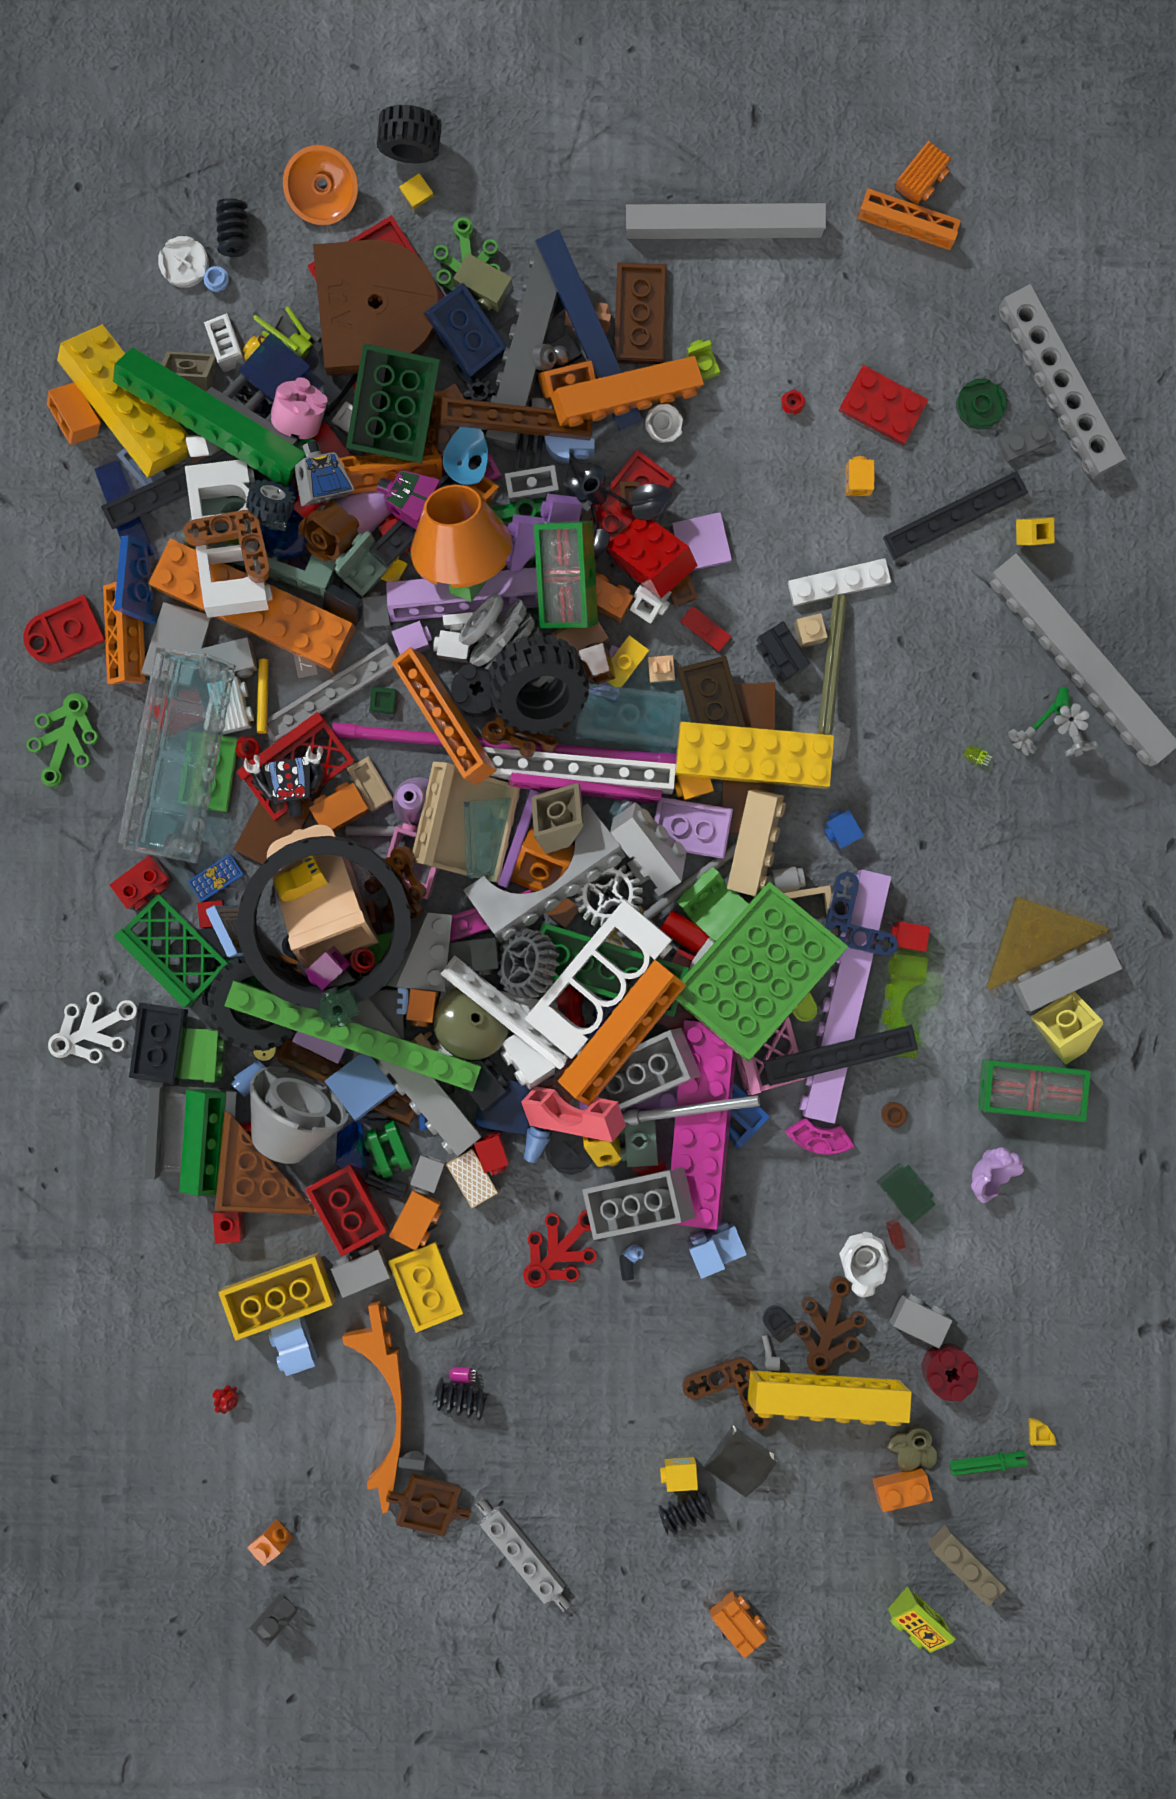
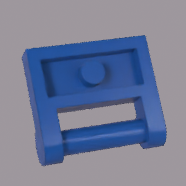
(750, 1118)

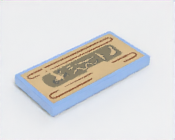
(225, 925)

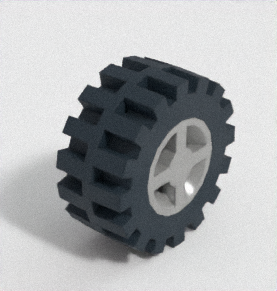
(270, 501)

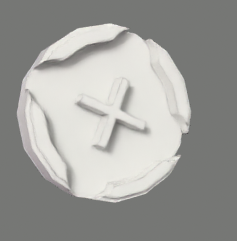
(183, 262)

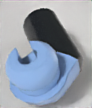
(628, 1259)

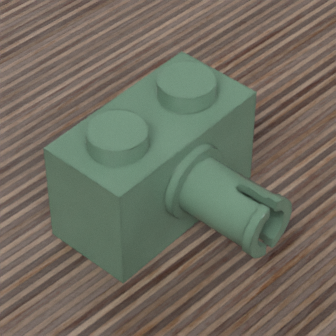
(640, 1144)

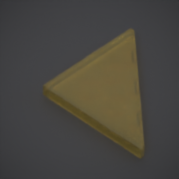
(1036, 936)

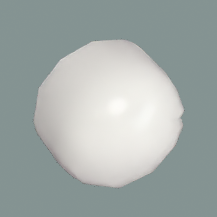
(664, 423)

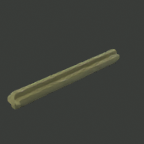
(832, 664)

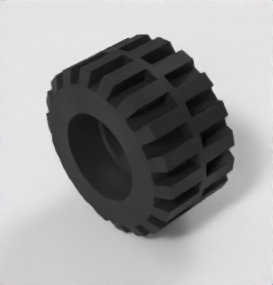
(409, 134)

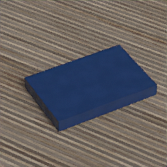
(465, 330)

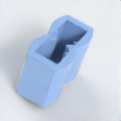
(294, 1346)

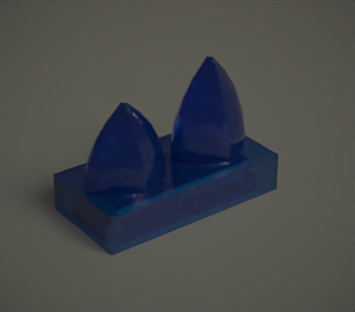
(350, 1146)

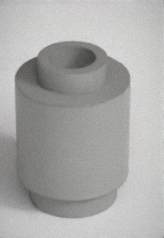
(788, 879)

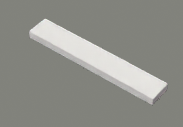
(502, 1009)

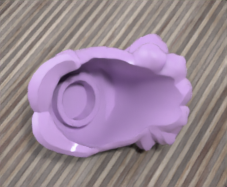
(993, 1170)

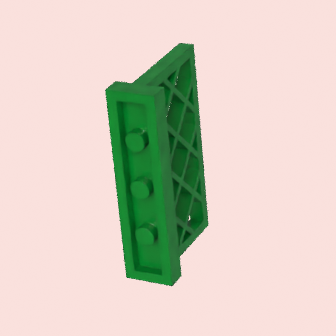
(156, 966)

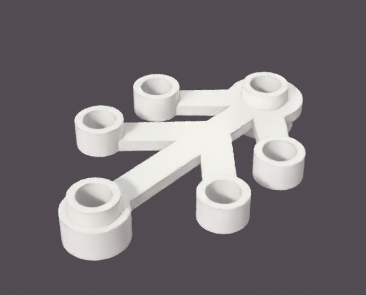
(89, 1030)

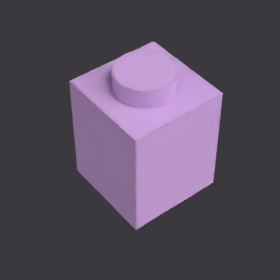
(412, 636)

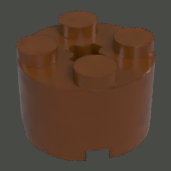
(329, 531)

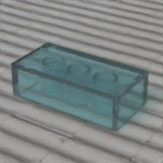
(630, 718)

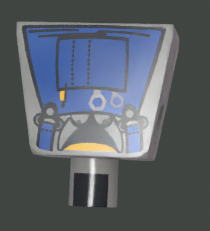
(321, 476)

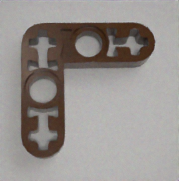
(731, 1379)

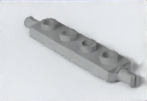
(522, 1555)

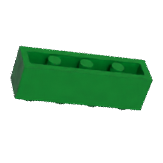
(202, 1141)

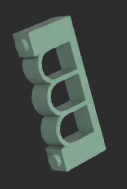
(313, 580)

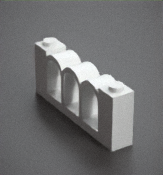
(228, 596)
(559, 1028)

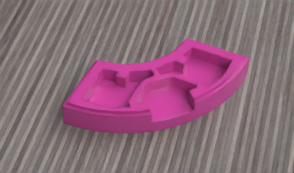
(818, 1139)

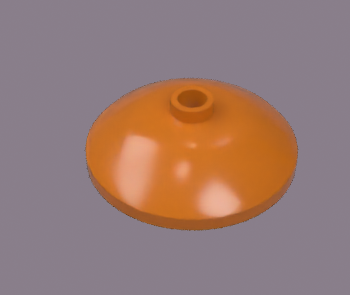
(303, 191)

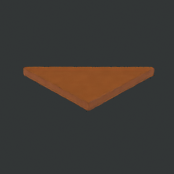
(250, 1179)

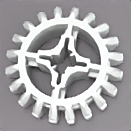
(614, 886)

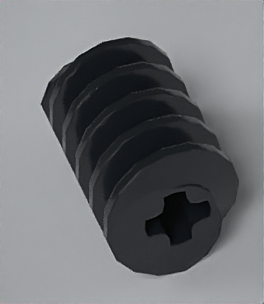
(231, 227)
(460, 1399)
(686, 1512)

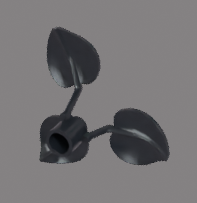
(587, 482)

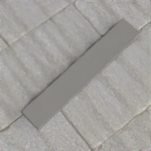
(332, 692)

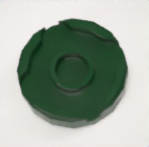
(981, 404)

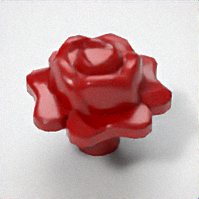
(225, 1399)

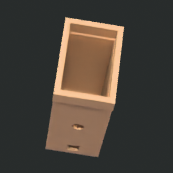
(328, 914)

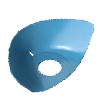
(463, 446)

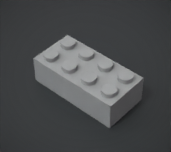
(652, 1069)
(639, 1203)

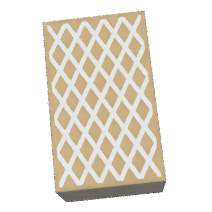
(471, 1178)

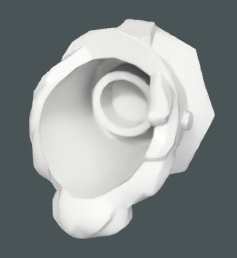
(864, 1262)

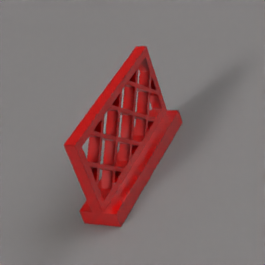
(289, 744)

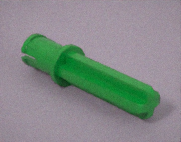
(988, 1463)

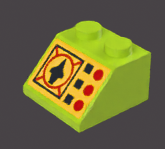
(920, 1621)

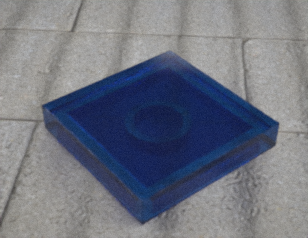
(273, 365)

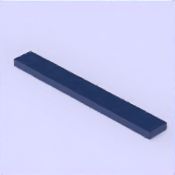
(582, 314)

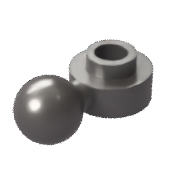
(545, 356)

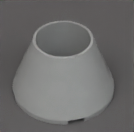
(291, 1114)

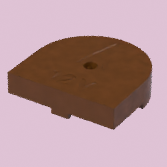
(354, 280)

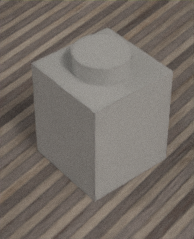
(427, 1174)

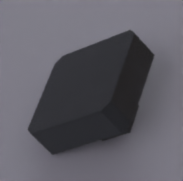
(343, 603)

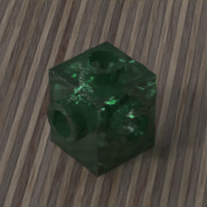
(343, 998)

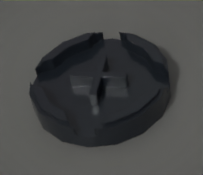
(567, 1153)

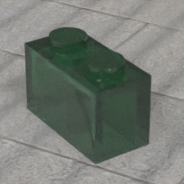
(906, 1193)

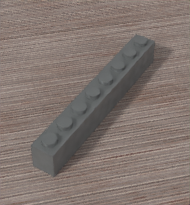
(531, 329)

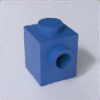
(842, 829)

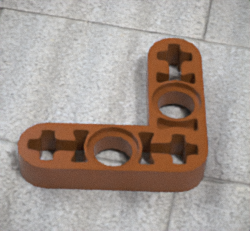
(236, 531)

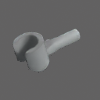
(771, 1363)

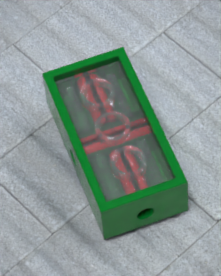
(566, 574)
(1034, 1090)

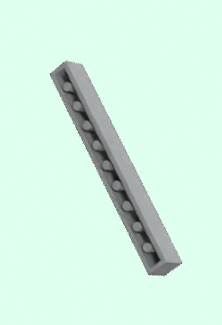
(1083, 661)
(424, 1091)

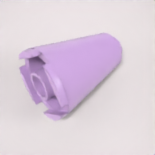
(367, 508)
(405, 807)

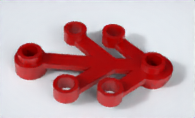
(556, 1253)

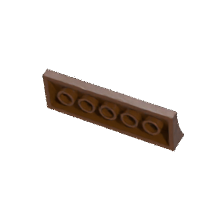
(758, 712)

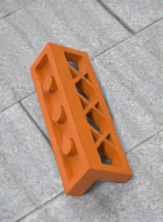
(907, 222)
(366, 474)
(130, 643)

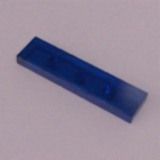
(114, 486)

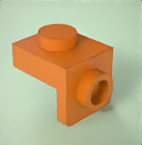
(270, 1543)

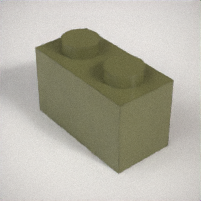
(484, 282)

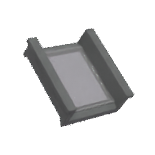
(166, 1127)

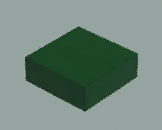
(383, 700)

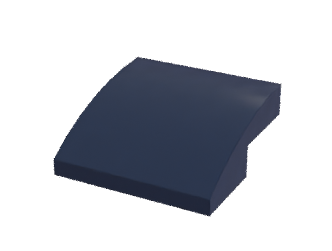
(508, 1113)

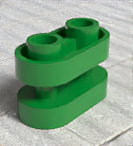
(375, 1142)

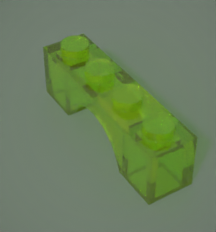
(905, 974)

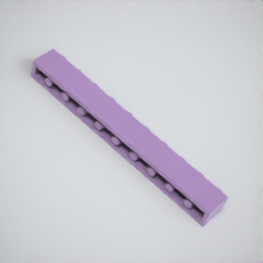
(846, 996)

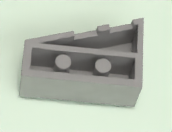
(651, 845)
(425, 954)

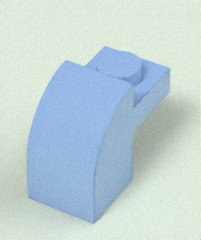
(562, 448)

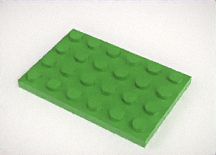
(759, 971)

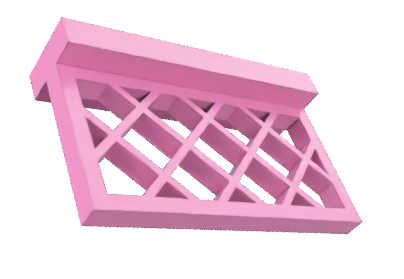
(750, 1073)

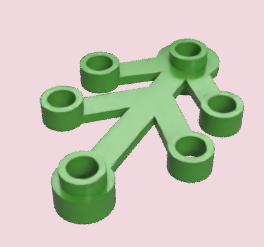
(464, 237)
(64, 735)

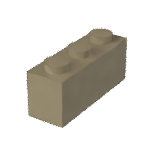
(966, 1565)

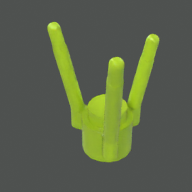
(297, 343)

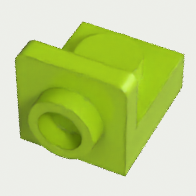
(705, 358)

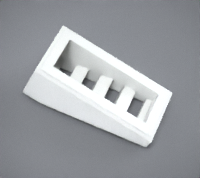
(227, 357)

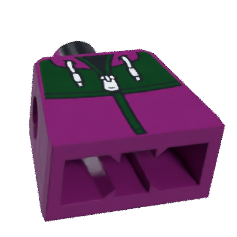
(407, 495)

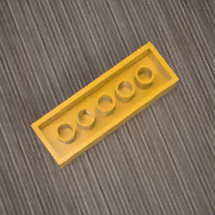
(144, 431)
(754, 755)
(829, 1397)

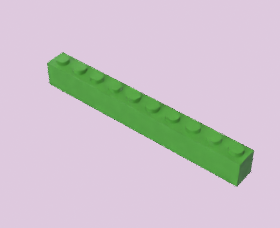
(354, 1036)

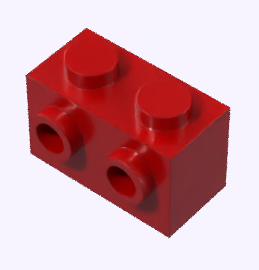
(141, 883)

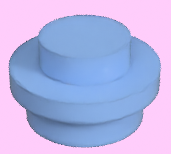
(216, 279)

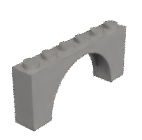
(511, 912)

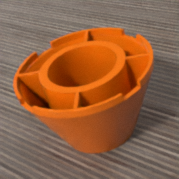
(459, 539)

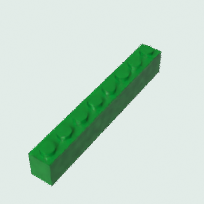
(207, 416)

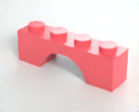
(549, 1111)

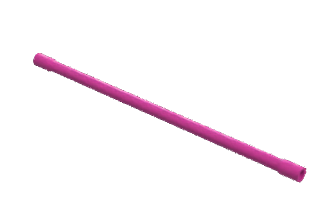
(353, 731)

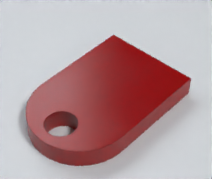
(65, 631)

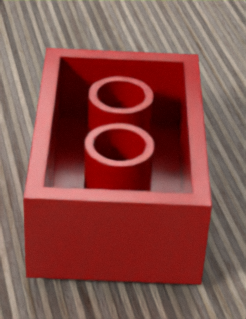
(652, 556)
(347, 1209)

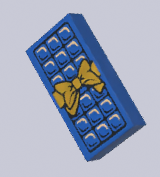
(216, 878)

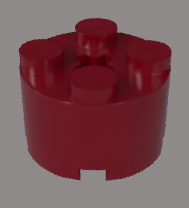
(951, 1386)

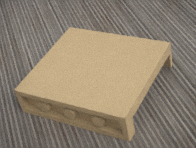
(441, 827)

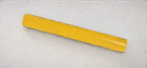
(262, 705)

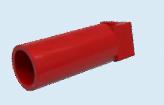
(684, 932)

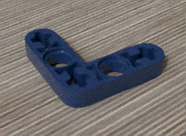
(843, 921)

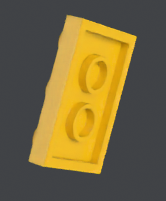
(425, 1287)

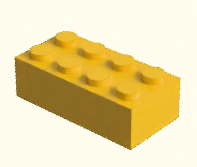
(277, 1296)

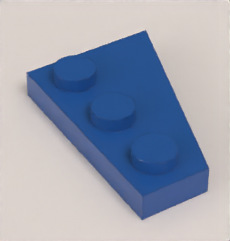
(132, 584)

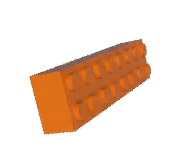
(287, 624)

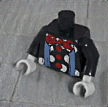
(289, 780)

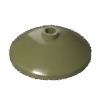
(460, 1034)

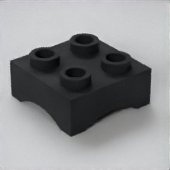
(332, 386)

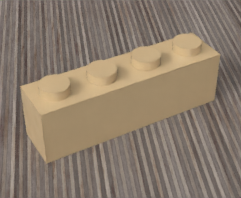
(756, 841)

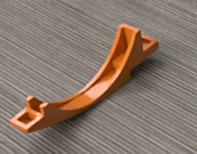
(375, 1345)

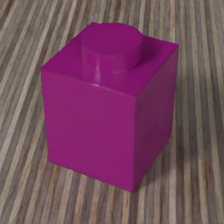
(327, 968)

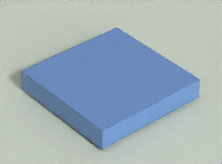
(360, 1086)

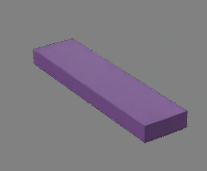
(517, 841)

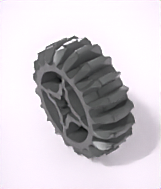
(528, 964)

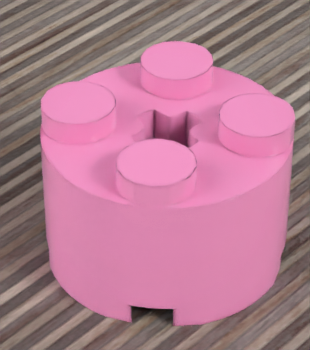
(298, 409)

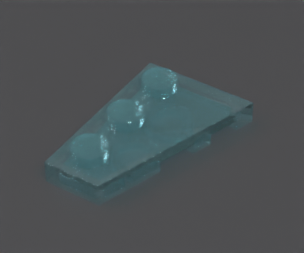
(484, 833)

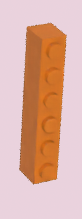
(627, 391)
(444, 716)
(621, 1033)

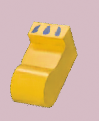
(300, 880)

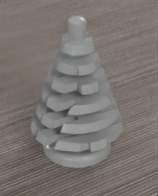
(497, 629)

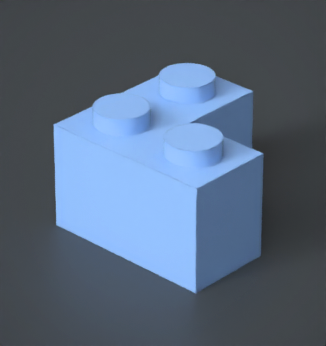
(715, 1249)

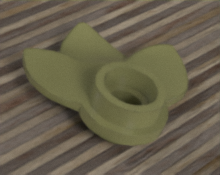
(912, 1452)

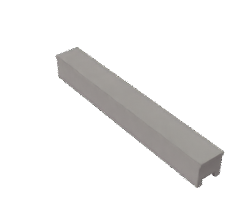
(725, 221)

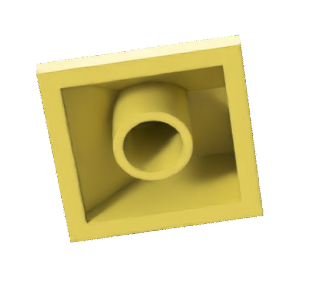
(1068, 1026)

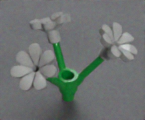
(1070, 719)

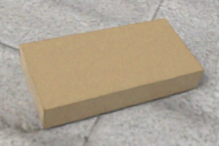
(370, 784)

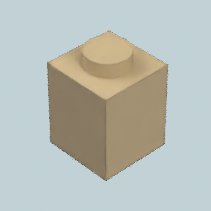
(810, 630)

